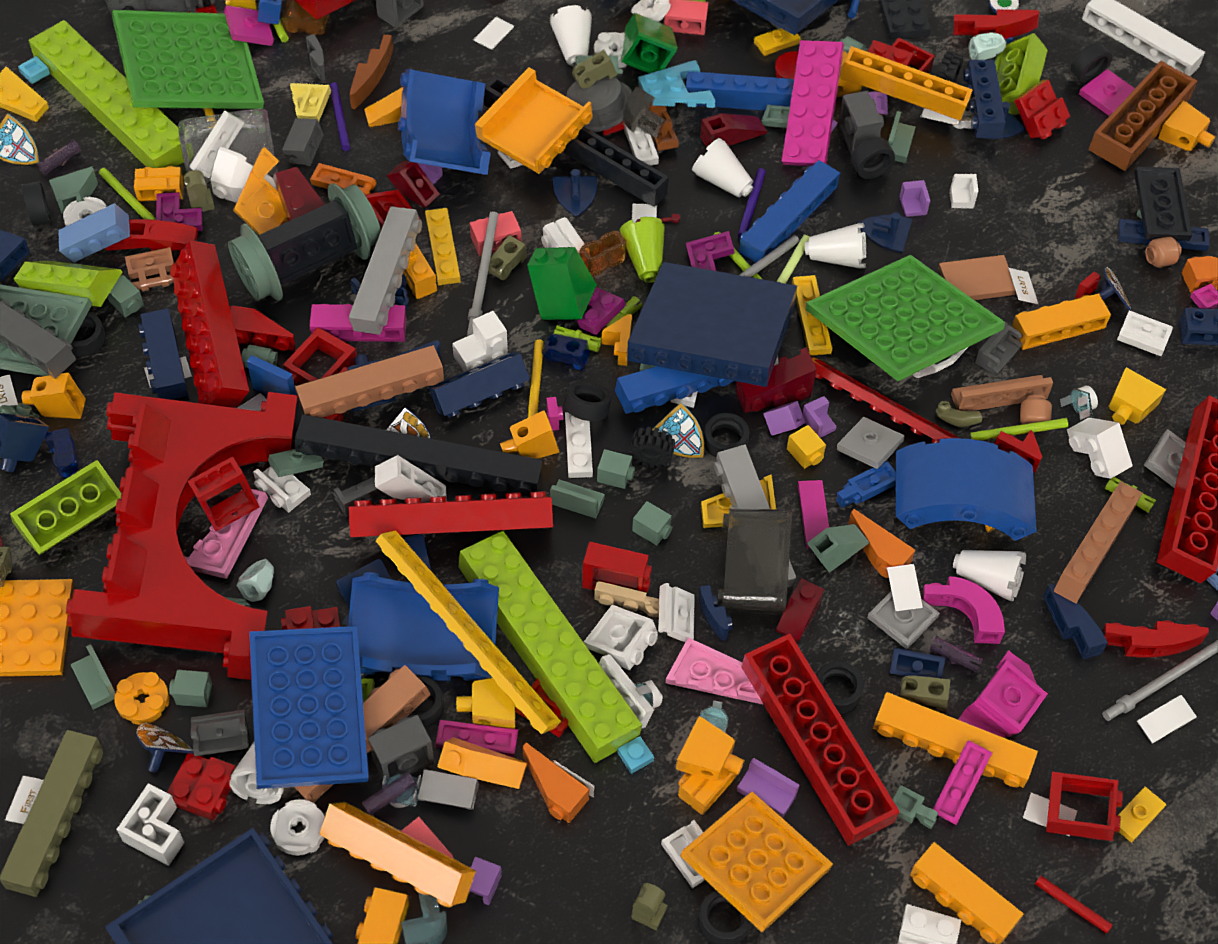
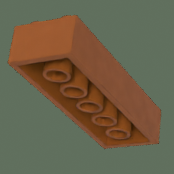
(1142, 115)

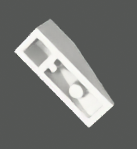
(404, 480)

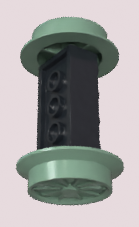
(305, 242)

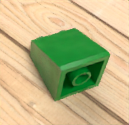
(648, 44)
(560, 283)

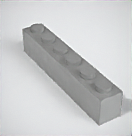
(385, 270)
(742, 484)

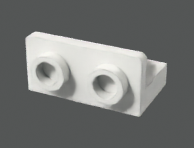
(283, 491)

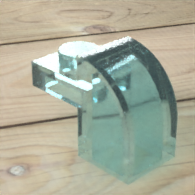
(429, 928)

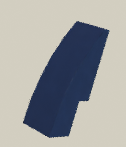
(1075, 622)

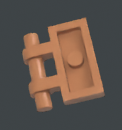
(150, 264)

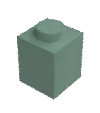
(125, 297)
(615, 469)
(652, 523)
(191, 688)

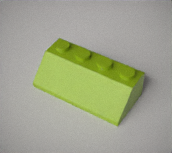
(1019, 68)
(68, 279)
(66, 507)

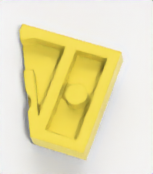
(310, 99)

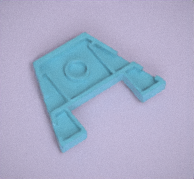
(669, 87)

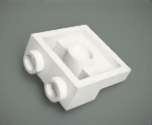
(622, 636)

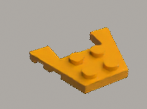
(259, 201)

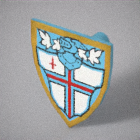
(16, 143)
(685, 431)

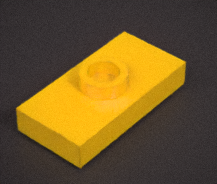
(776, 41)
(1139, 813)

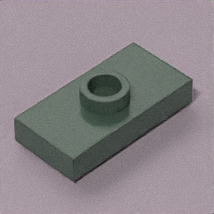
(776, 116)
(293, 462)

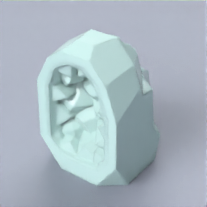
(986, 46)
(256, 580)

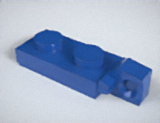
(867, 485)

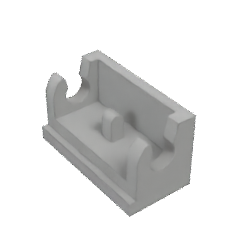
(448, 789)

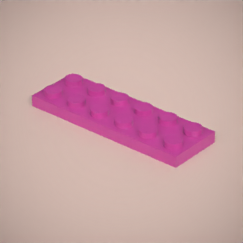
(812, 103)

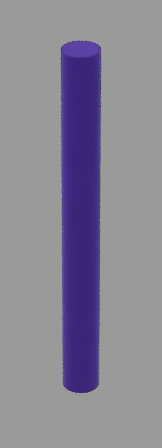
(339, 117)
(752, 201)

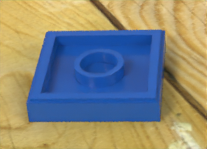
(269, 378)

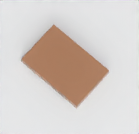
(980, 277)

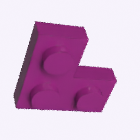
(169, 209)
(705, 250)
(601, 310)

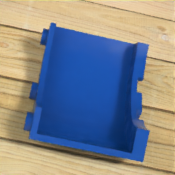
(441, 121)
(965, 483)
(402, 629)

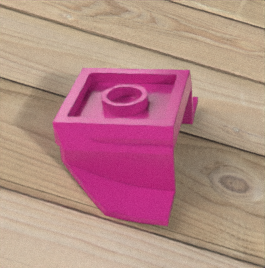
(1006, 700)

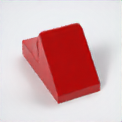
(1027, 449)

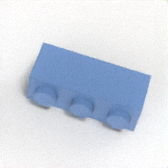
(94, 233)

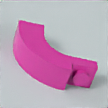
(974, 602)

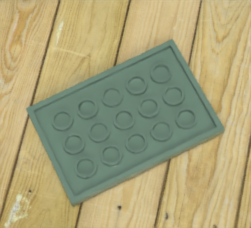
(54, 311)

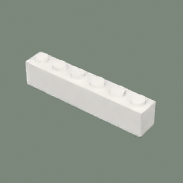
(1143, 35)

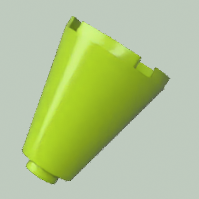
(645, 246)

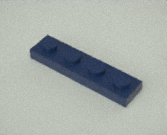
(1133, 232)

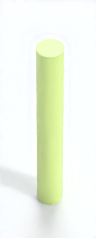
(794, 259)

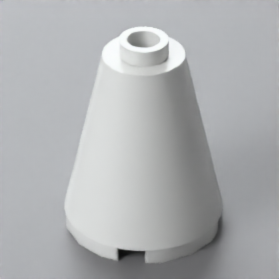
(572, 31)
(723, 169)
(840, 246)
(992, 570)
(244, 781)

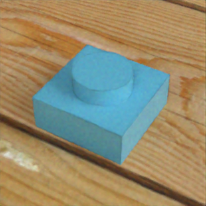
(34, 70)
(635, 754)

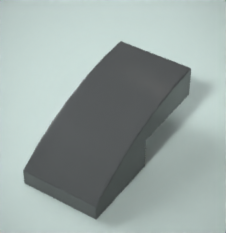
(316, 56)

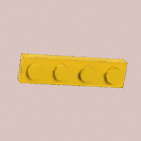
(442, 246)
(814, 331)

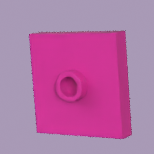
(245, 26)
(1106, 91)

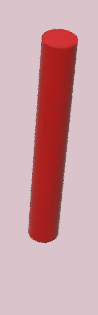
(1073, 904)

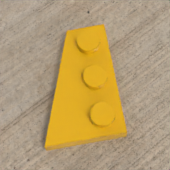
(19, 97)
(715, 507)

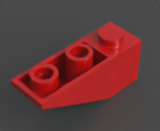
(259, 330)

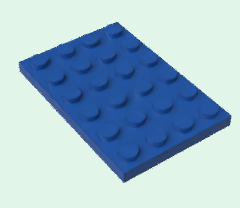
(307, 707)

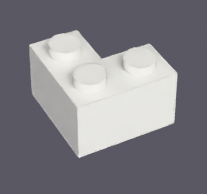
(485, 343)
(1103, 443)
(147, 827)

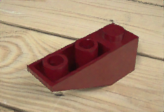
(731, 128)

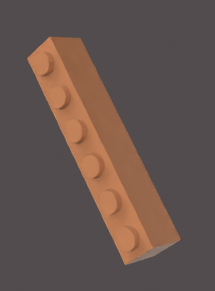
(370, 383)
(1097, 542)
(383, 710)

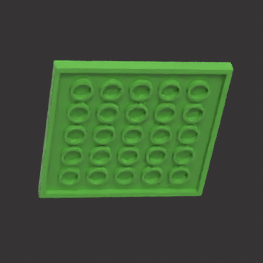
(185, 61)
(904, 317)

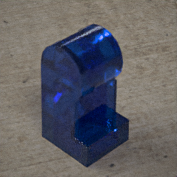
(567, 350)
(65, 456)

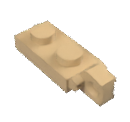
(628, 598)

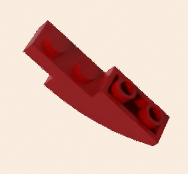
(1006, 23)
(156, 235)
(1162, 640)

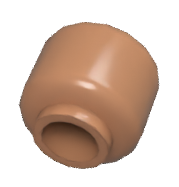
(1163, 252)
(1035, 409)

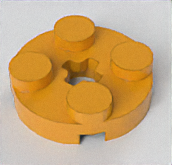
(137, 684)

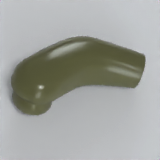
(957, 417)

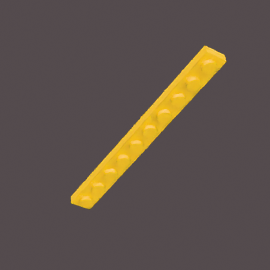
(468, 632)

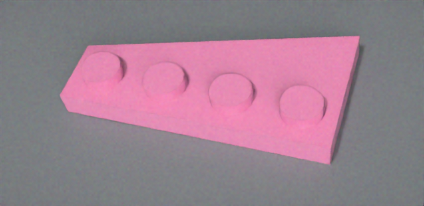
(220, 549)

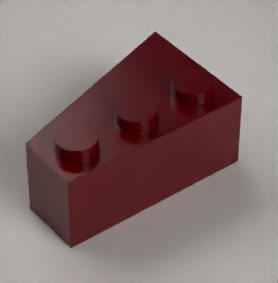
(296, 193)
(788, 382)

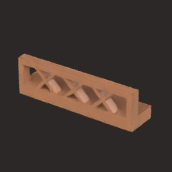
(1000, 393)

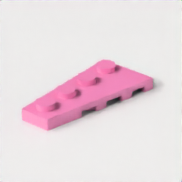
(711, 672)

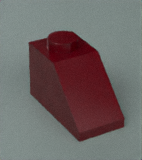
(413, 183)
(800, 609)

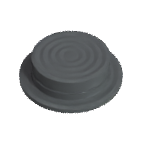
(607, 100)

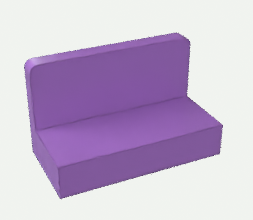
(769, 786)

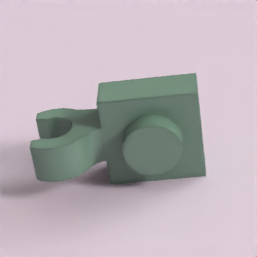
(911, 806)

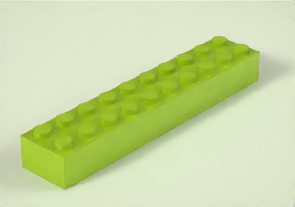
(107, 96)
(552, 648)

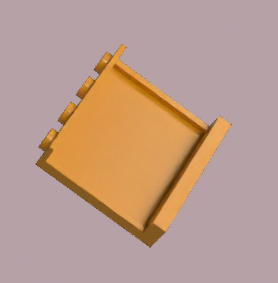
(532, 122)

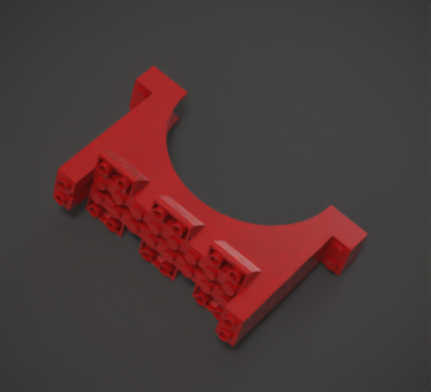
(148, 584)

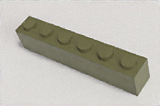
(51, 814)

